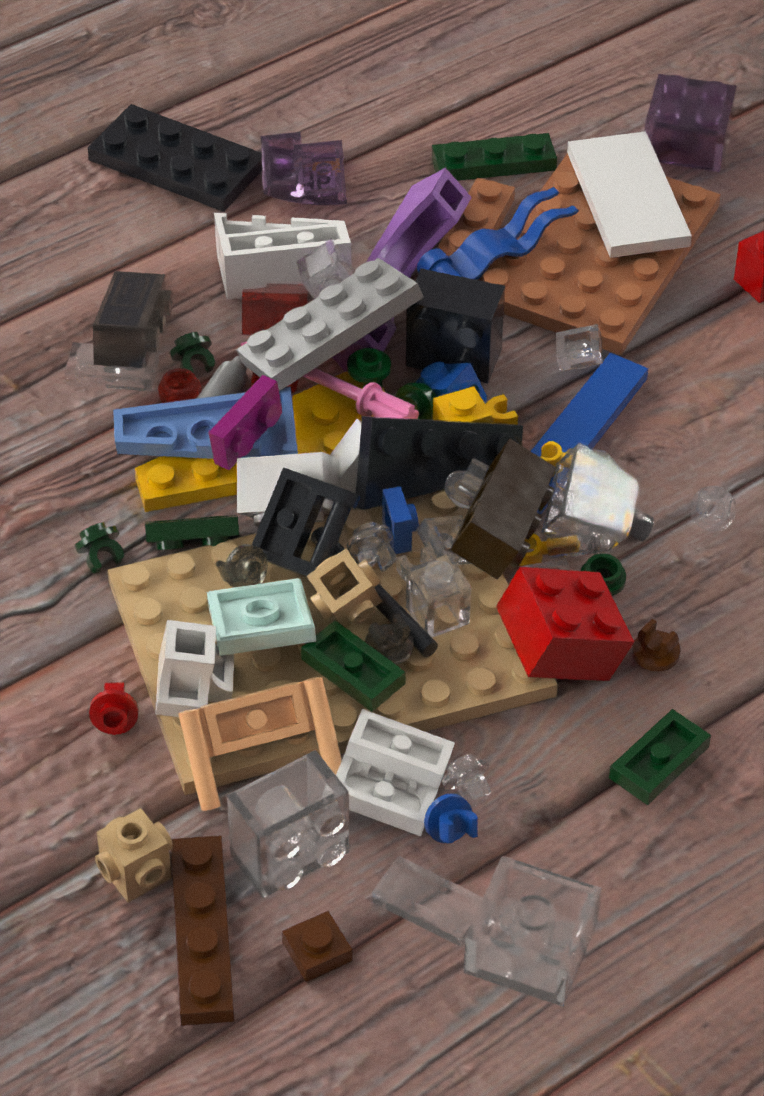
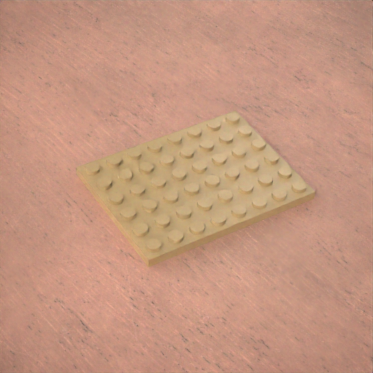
(464, 679)

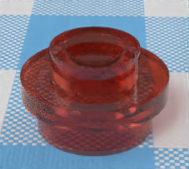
(179, 385)

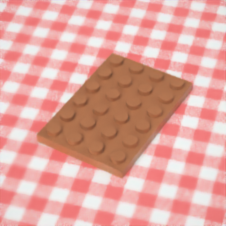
(574, 281)

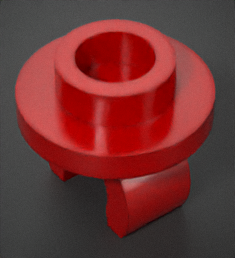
(113, 709)

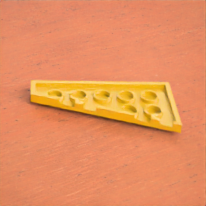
(320, 424)

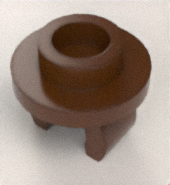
(655, 648)

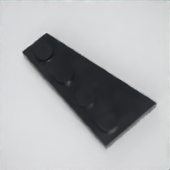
(422, 453)

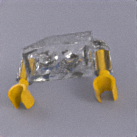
(589, 505)

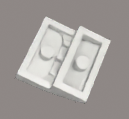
(393, 771)

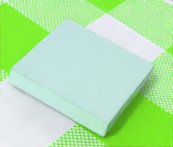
(261, 616)

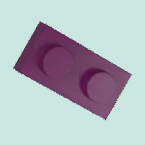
(245, 422)

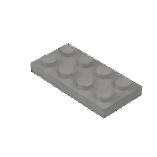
(329, 322)

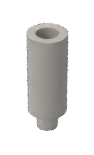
(227, 379)

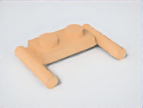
(255, 721)

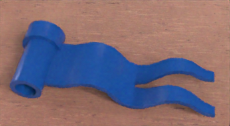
(487, 245)

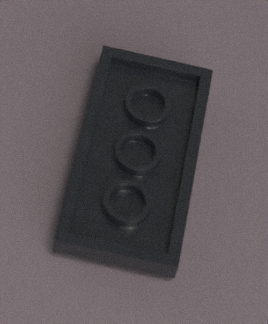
(176, 157)

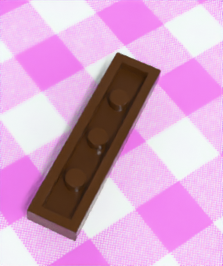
(201, 931)

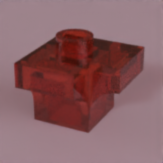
(269, 304)

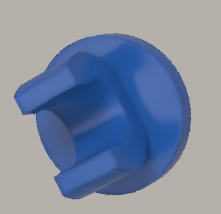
(450, 819)

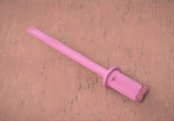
(370, 399)

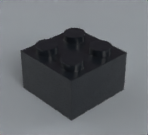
(455, 323)

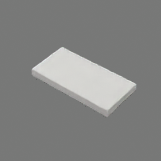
(628, 194)

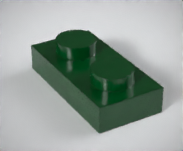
(172, 533)
(353, 665)
(659, 756)

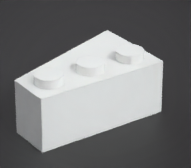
(268, 252)

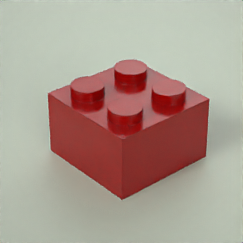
(564, 624)

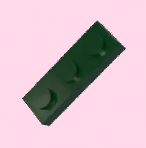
(496, 156)

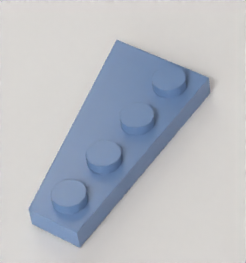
(184, 425)

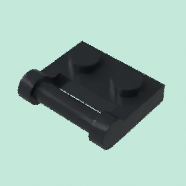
(292, 517)

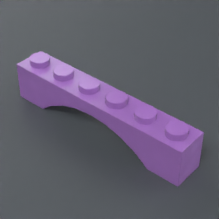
(416, 228)

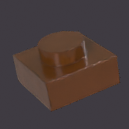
(317, 946)

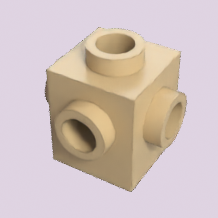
(334, 579)
(134, 854)

